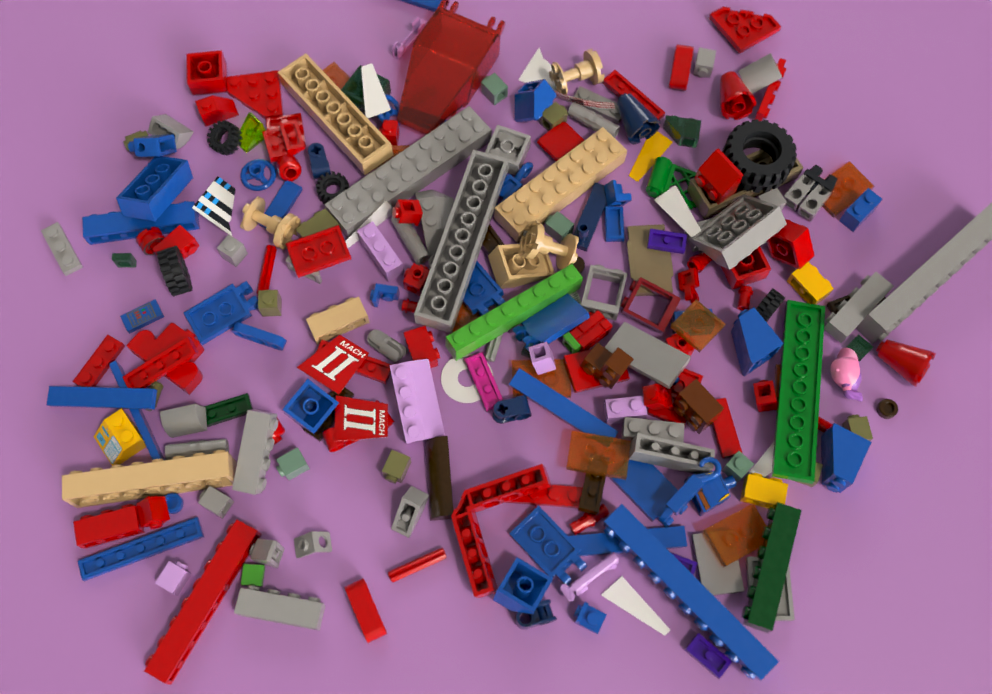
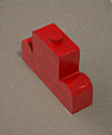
(147, 346)

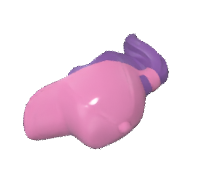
(847, 374)

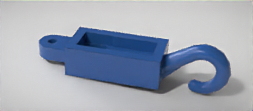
(512, 184)
(690, 489)

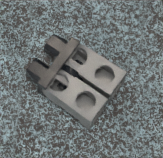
(816, 189)

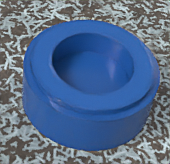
(174, 503)

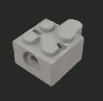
(511, 146)

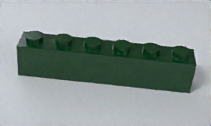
(771, 568)

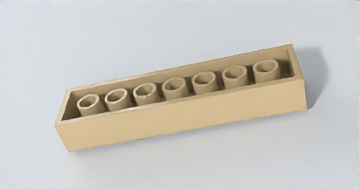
(336, 114)
(560, 183)
(148, 479)

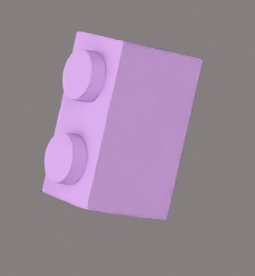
(617, 409)

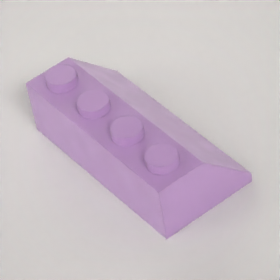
(417, 400)

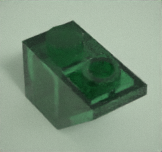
(683, 130)

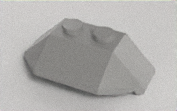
(436, 211)

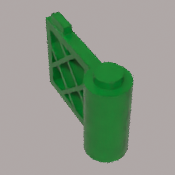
(661, 178)

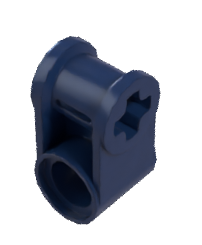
(319, 162)
(514, 409)
(538, 617)

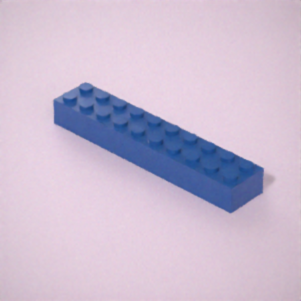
(690, 593)

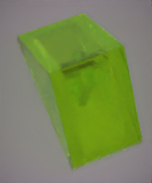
(251, 132)

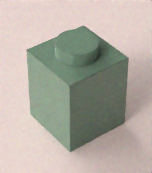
(494, 88)
(558, 226)
(292, 464)
(737, 466)

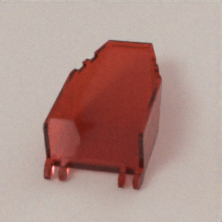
(446, 67)

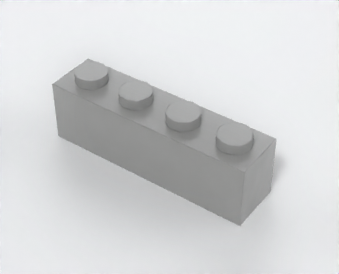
(858, 307)
(255, 451)
(670, 454)
(279, 608)

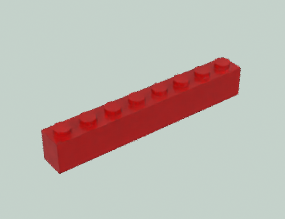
(202, 603)

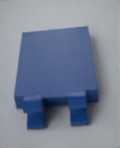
(482, 292)
(221, 312)
(551, 322)
(648, 490)
(548, 545)

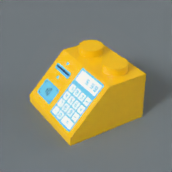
(119, 437)

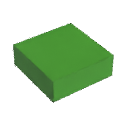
(571, 343)
(253, 575)

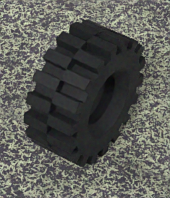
(174, 271)

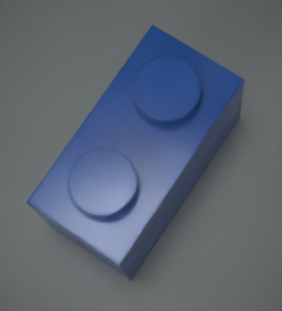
(860, 210)

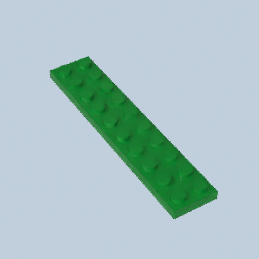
(799, 392)

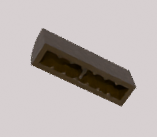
(439, 478)

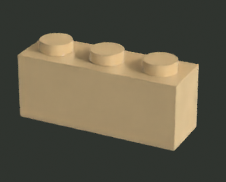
(338, 320)

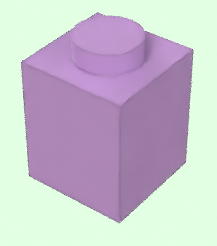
(542, 358)
(173, 577)

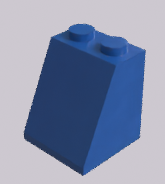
(753, 340)
(841, 457)

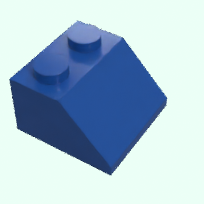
(310, 406)
(522, 588)

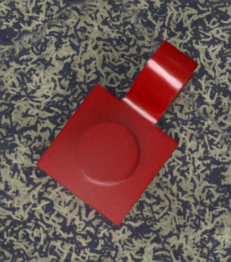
(688, 282)

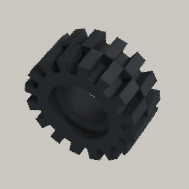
(216, 136)
(327, 181)
(770, 304)

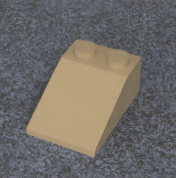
(514, 270)

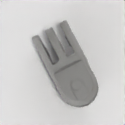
(386, 345)

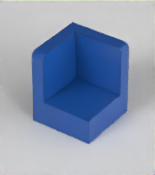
(615, 194)

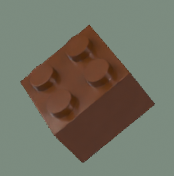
(697, 407)

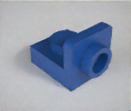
(385, 292)
(589, 617)

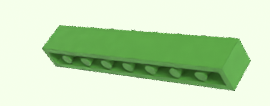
(512, 312)

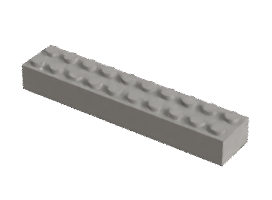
(410, 169)
(461, 242)
(928, 278)

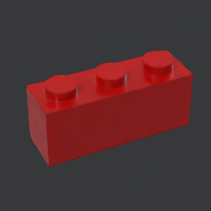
(107, 526)

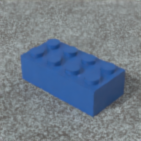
(155, 188)

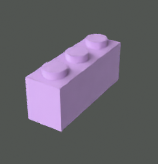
(380, 251)

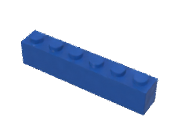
(117, 227)

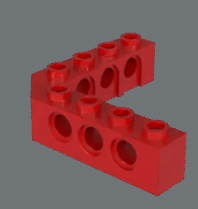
(468, 528)

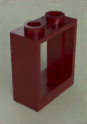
(673, 301)

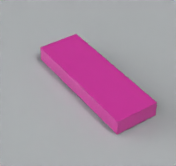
(483, 380)

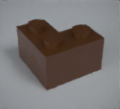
(605, 365)

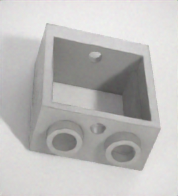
(616, 276)

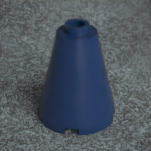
(636, 119)

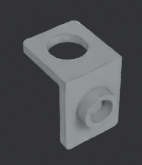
(309, 544)

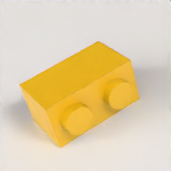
(810, 284)
(763, 491)

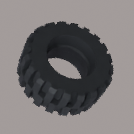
(771, 140)

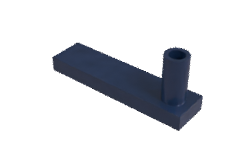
(590, 216)

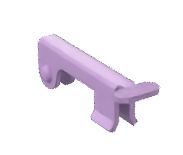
(400, 48)
(580, 585)

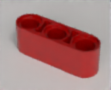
(681, 67)
(365, 610)

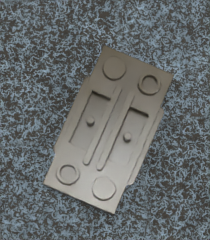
(648, 263)

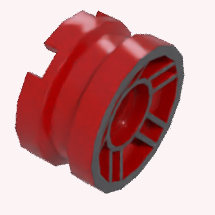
(149, 239)

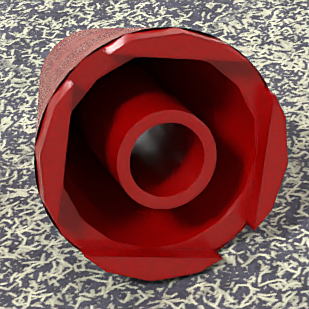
(735, 97)
(906, 360)

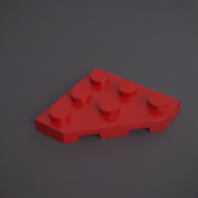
(744, 27)
(258, 92)

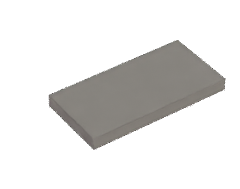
(650, 355)

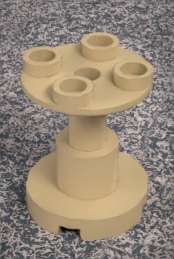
(588, 68)
(281, 228)
(537, 242)

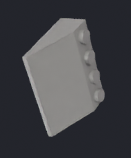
(739, 230)

